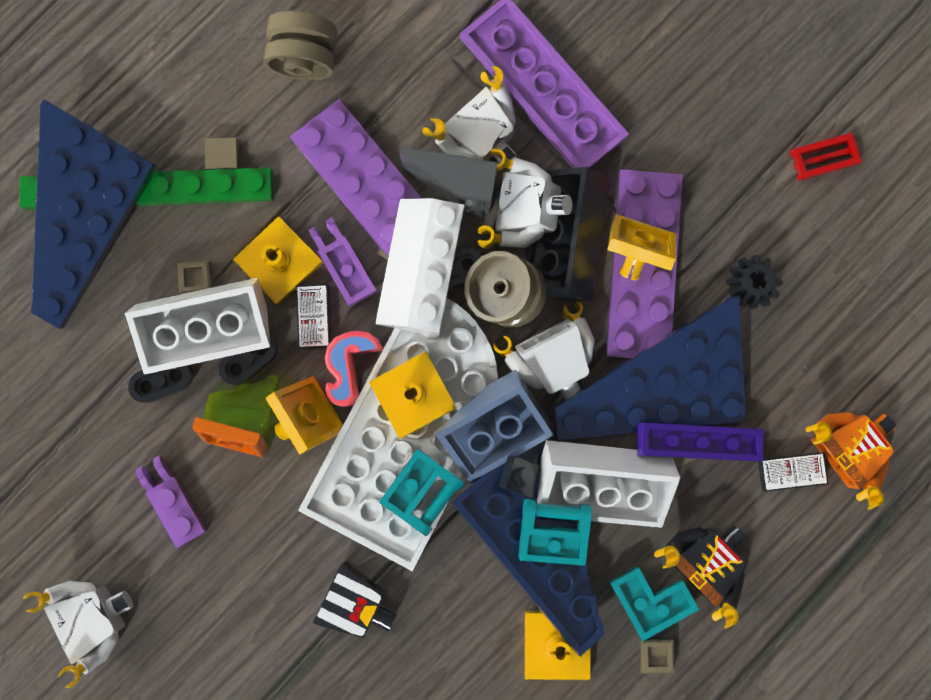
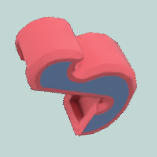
(341, 364)

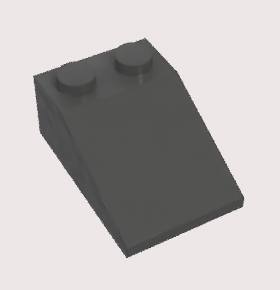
(453, 178)

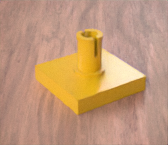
(641, 245)
(278, 260)
(412, 395)
(304, 415)
(549, 654)

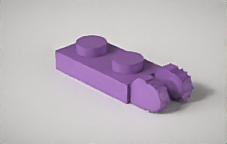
(344, 265)
(171, 504)

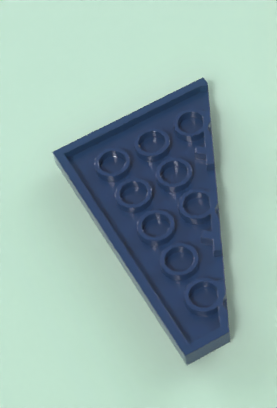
(81, 204)
(680, 380)
(556, 589)

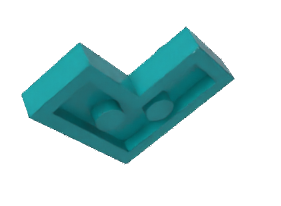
(650, 611)

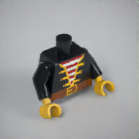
(710, 566)

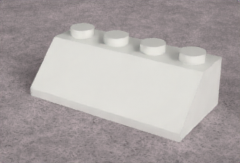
(420, 265)
(199, 326)
(610, 479)

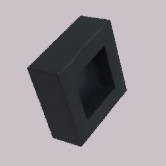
(519, 476)

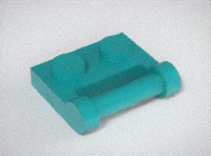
(412, 486)
(554, 543)

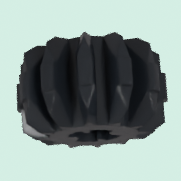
(765, 281)

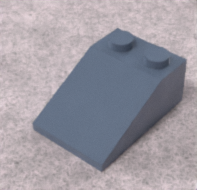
(495, 425)

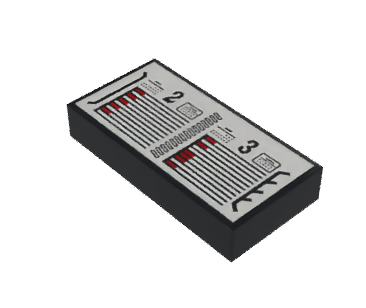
(313, 316)
(793, 471)

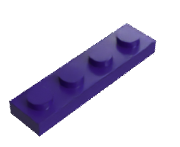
(700, 442)

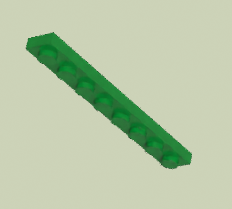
(187, 187)

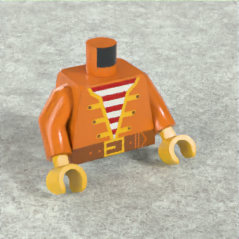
(856, 451)

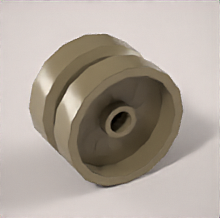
(300, 45)
(505, 289)

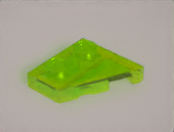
(243, 406)

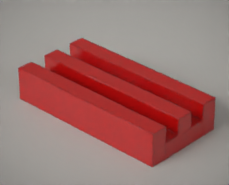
(800, 164)

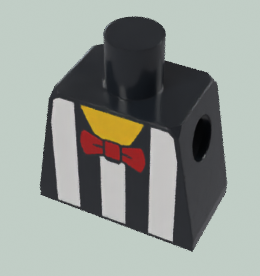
(353, 604)

